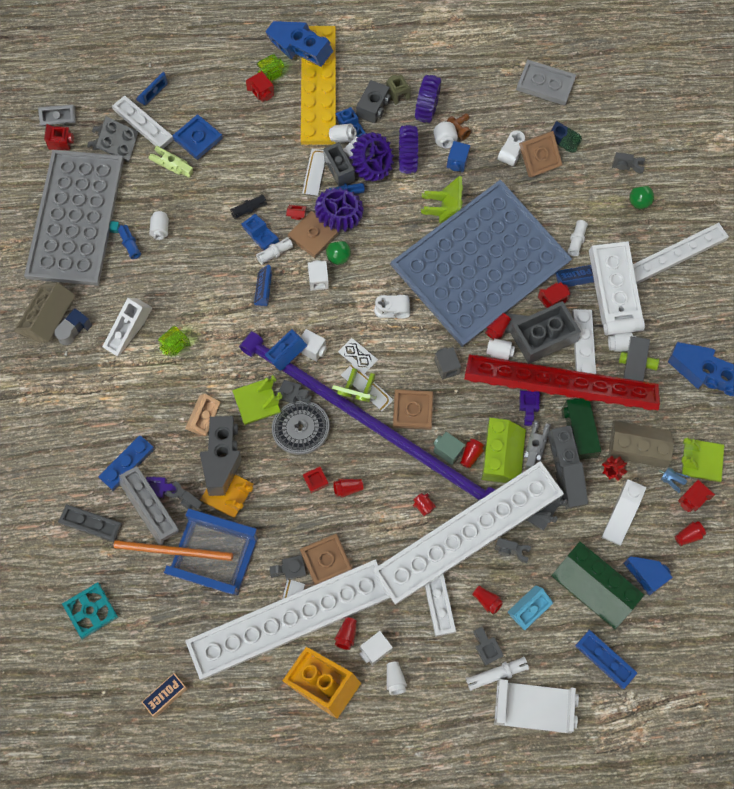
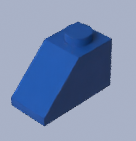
(648, 573)

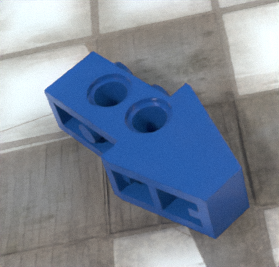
(299, 40)
(692, 359)

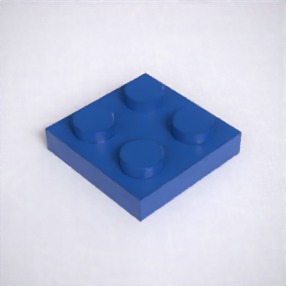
(197, 137)

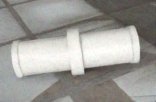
(577, 238)
(274, 250)

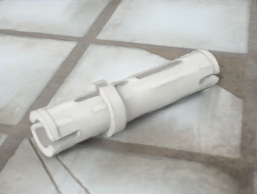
(497, 673)

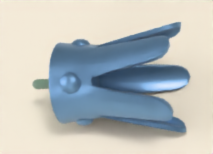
(671, 475)

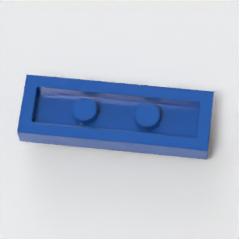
(128, 459)
(606, 659)

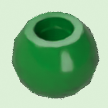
(641, 197)
(338, 252)

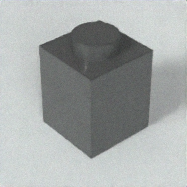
(447, 363)

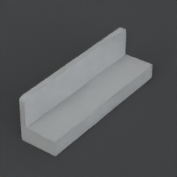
(148, 505)

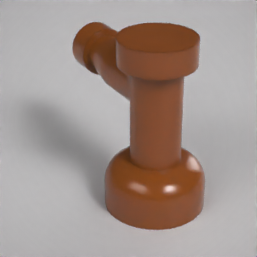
(463, 132)

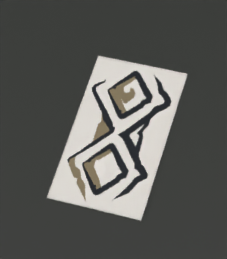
(358, 355)

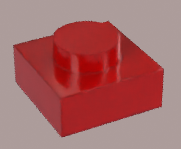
(296, 212)
(315, 479)

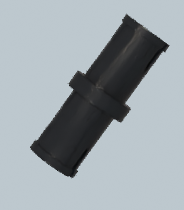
(248, 206)

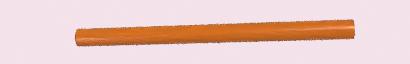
(173, 550)

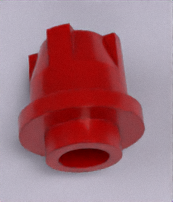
(424, 504)

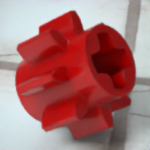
(614, 468)

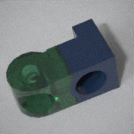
(566, 137)

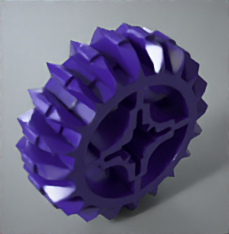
(428, 98)
(364, 149)
(408, 149)
(339, 209)

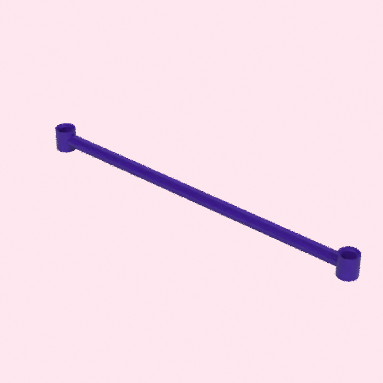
(253, 344)

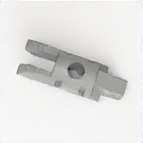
(535, 453)

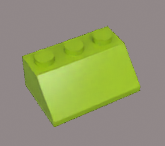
(503, 451)

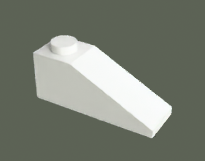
(127, 325)
(623, 512)

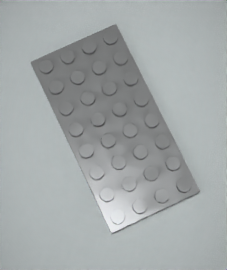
(74, 218)

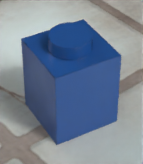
(458, 156)

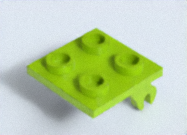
(450, 198)
(347, 390)
(257, 400)
(702, 460)

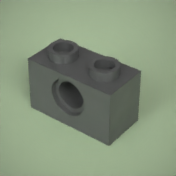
(373, 93)
(339, 164)

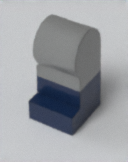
(71, 327)

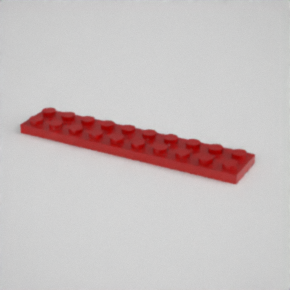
(563, 382)

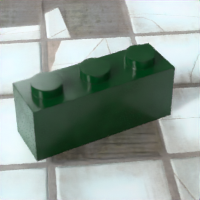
(580, 417)

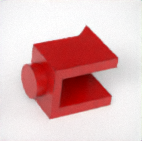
(260, 86)
(58, 138)
(554, 294)
(695, 497)

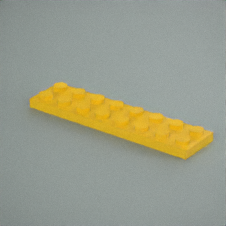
(319, 94)

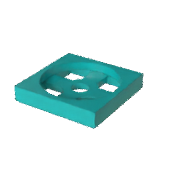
(97, 623)

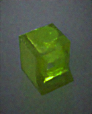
(271, 67)
(173, 341)

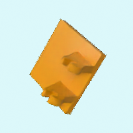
(233, 499)

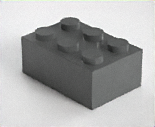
(545, 332)

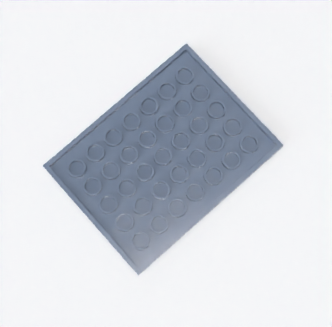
(480, 262)

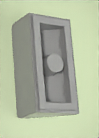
(57, 114)

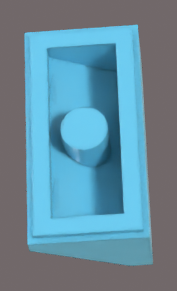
(530, 607)

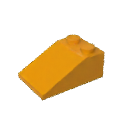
(322, 682)

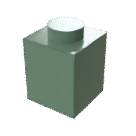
(448, 447)

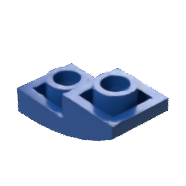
(349, 117)

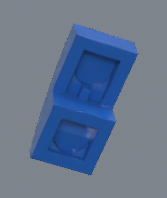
(259, 232)

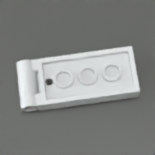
(616, 288)

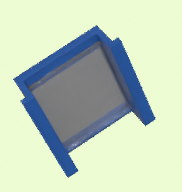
(214, 534)

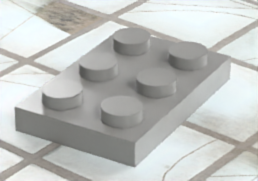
(546, 82)

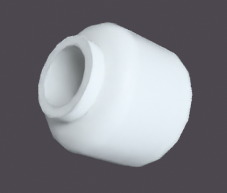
(445, 134)

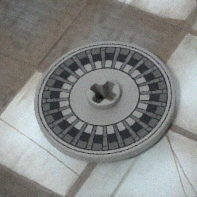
(314, 429)

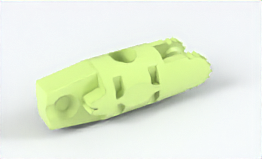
(171, 162)

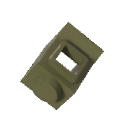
(397, 87)

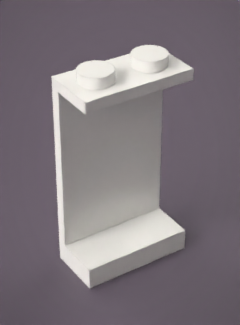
(536, 707)

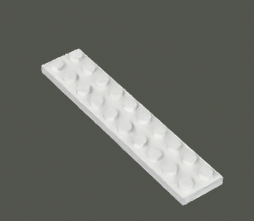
(467, 532)
(286, 620)

